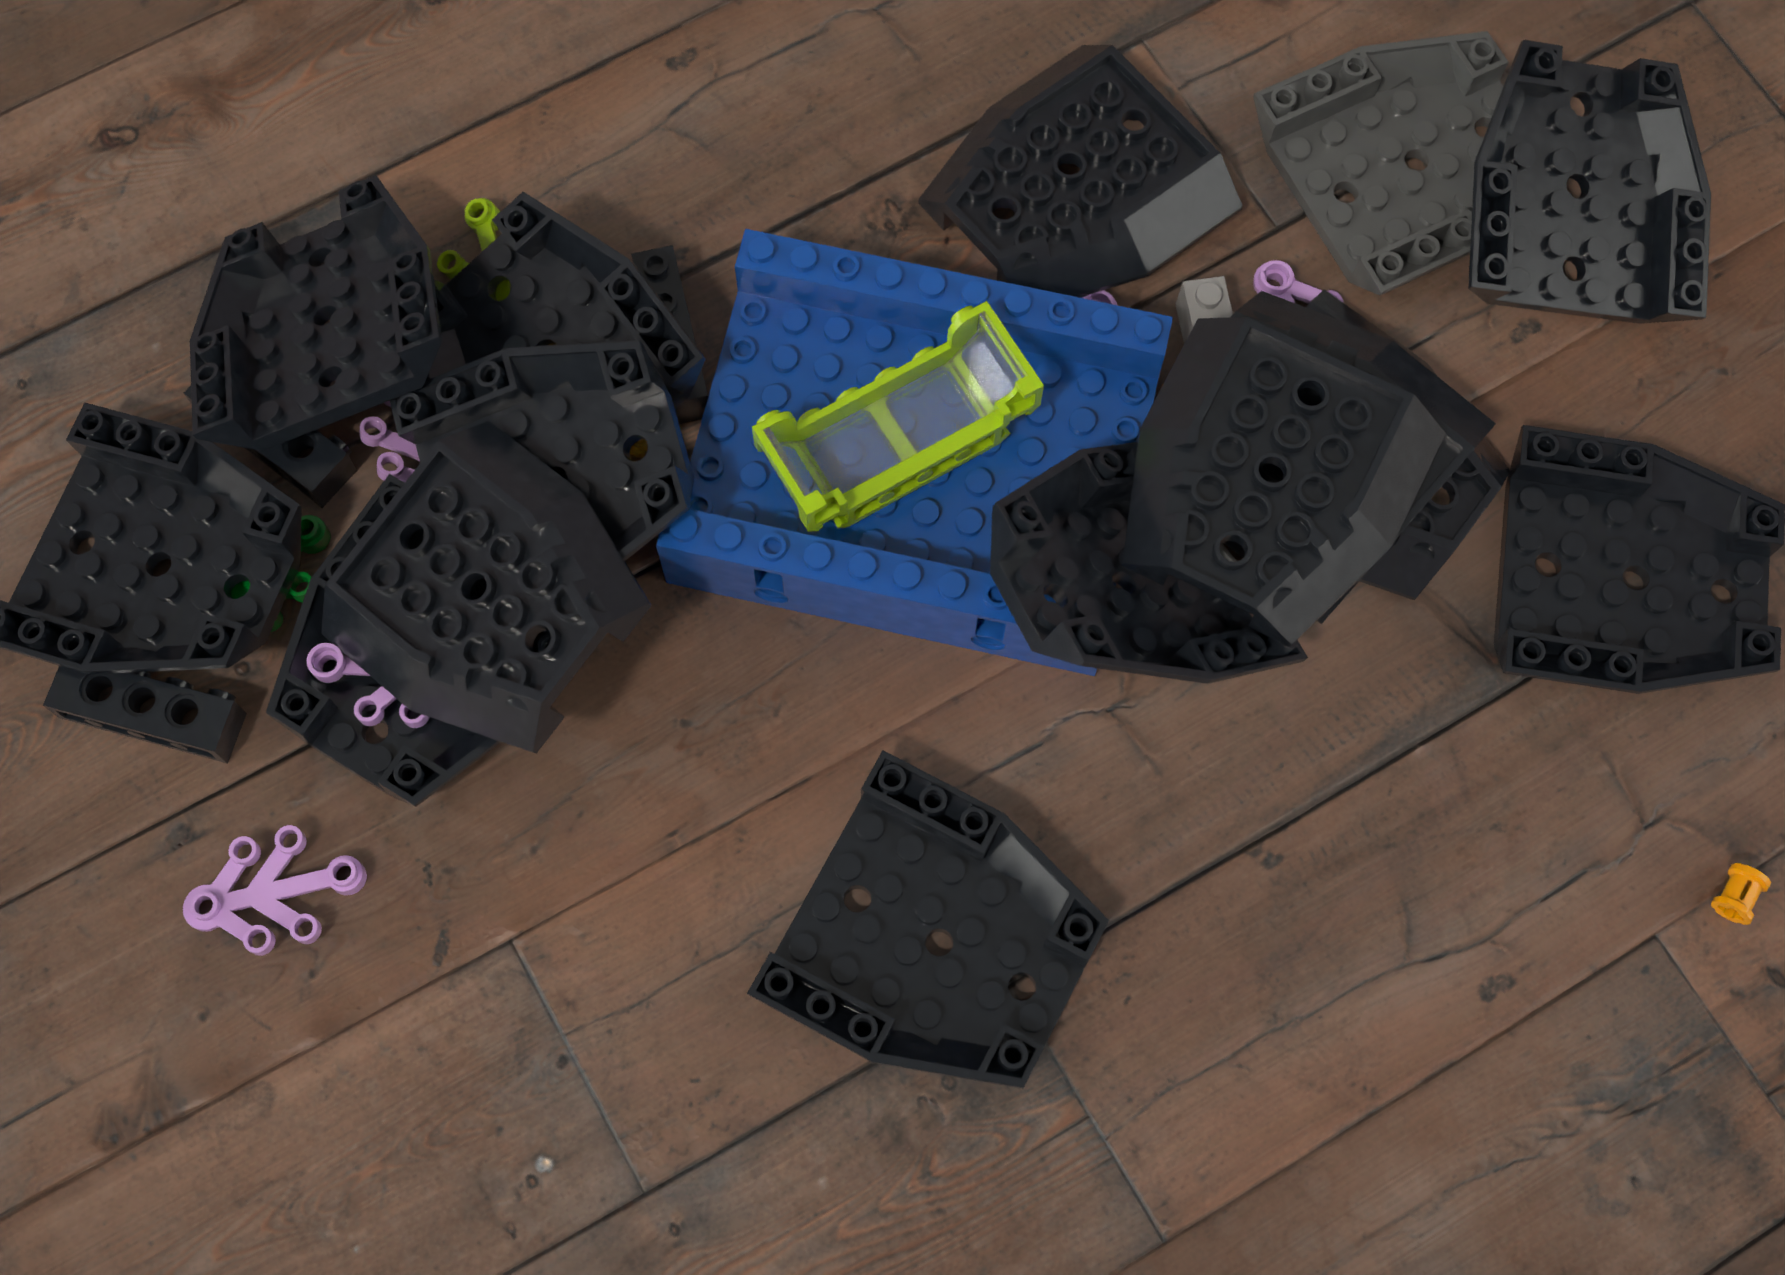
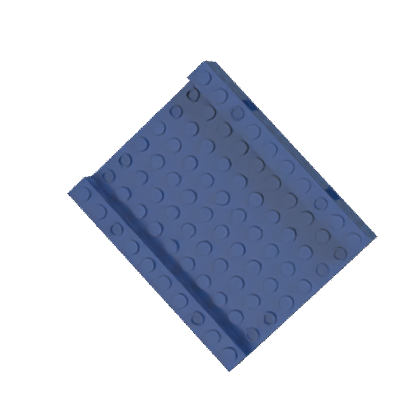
(833, 320)

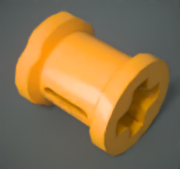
(1747, 884)

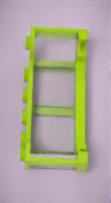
(903, 424)

